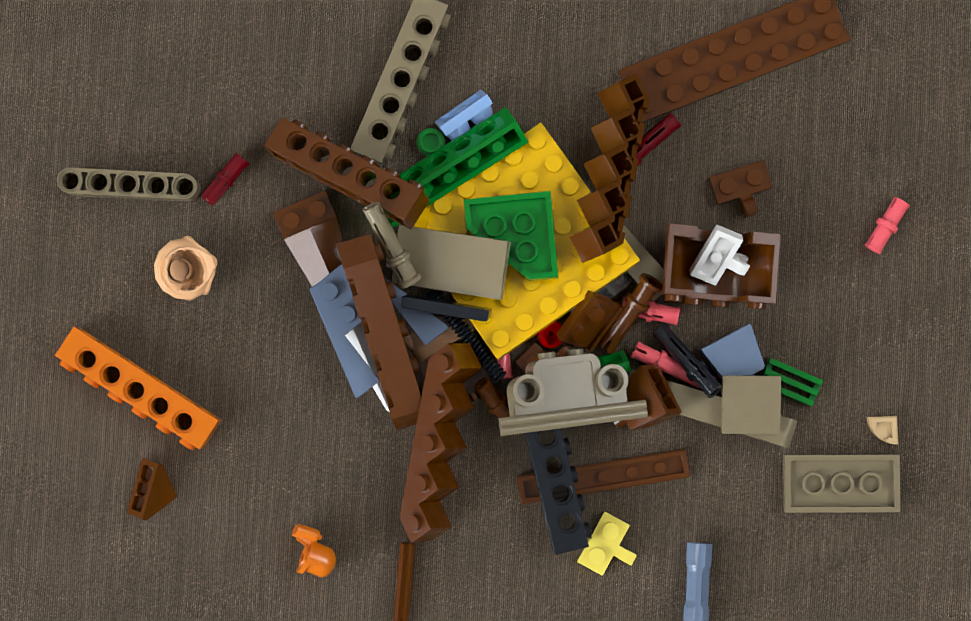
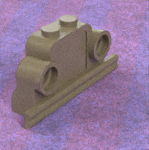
(568, 394)

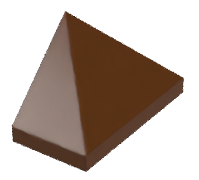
(151, 490)

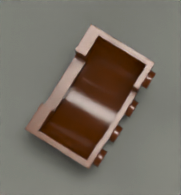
(755, 287)

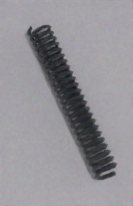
(470, 338)

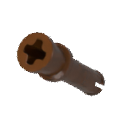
(636, 303)

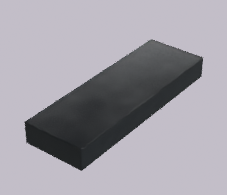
(446, 308)

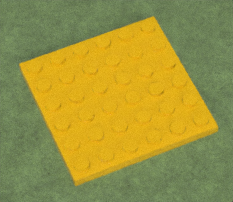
(532, 304)

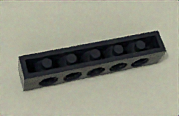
(561, 539)

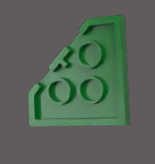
(526, 223)

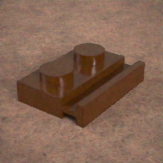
(590, 321)

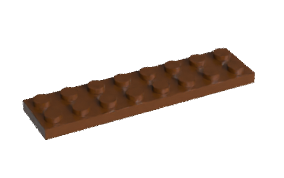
(738, 54)

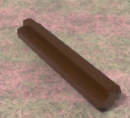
(404, 581)

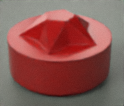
(548, 335)

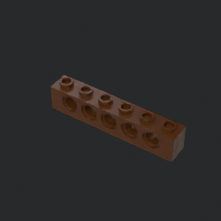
(290, 135)

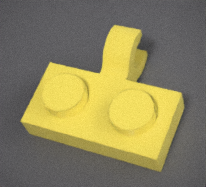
(606, 544)

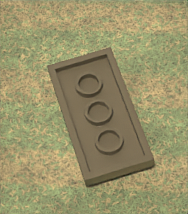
(841, 483)

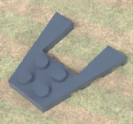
(340, 317)

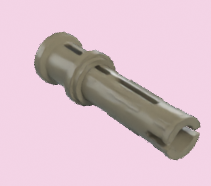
(397, 257)

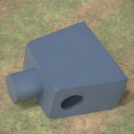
(734, 353)

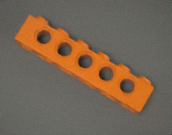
(80, 342)

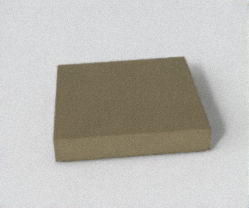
(750, 404)

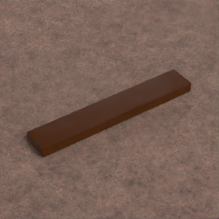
(614, 475)

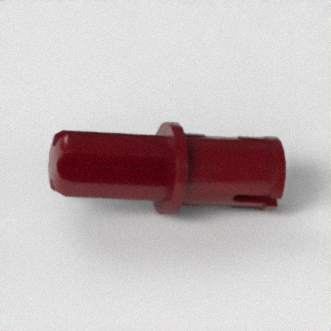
(224, 179)

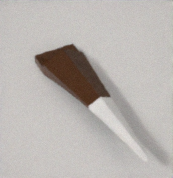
(312, 237)

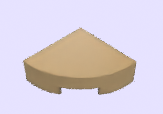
(884, 428)

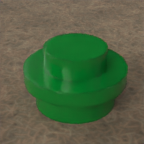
(430, 141)

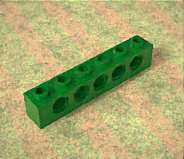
(465, 156)

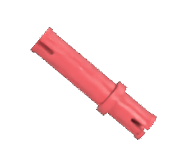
(666, 363)

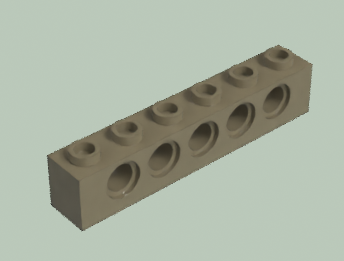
(420, 11)

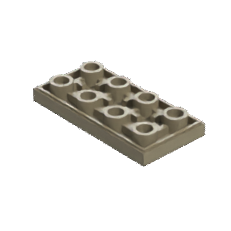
(457, 261)

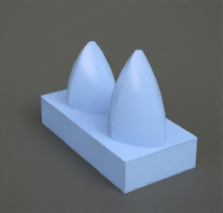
(474, 108)

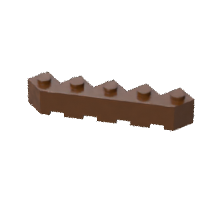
(613, 169)
(382, 328)
(437, 441)

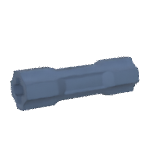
(697, 583)

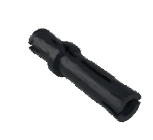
(695, 369)

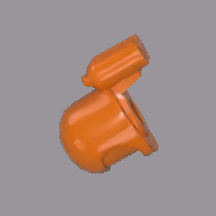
(315, 557)

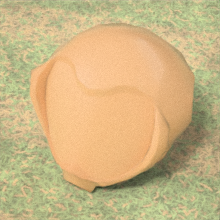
(172, 269)

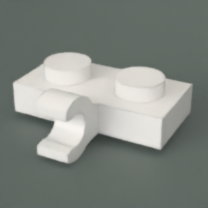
(719, 254)

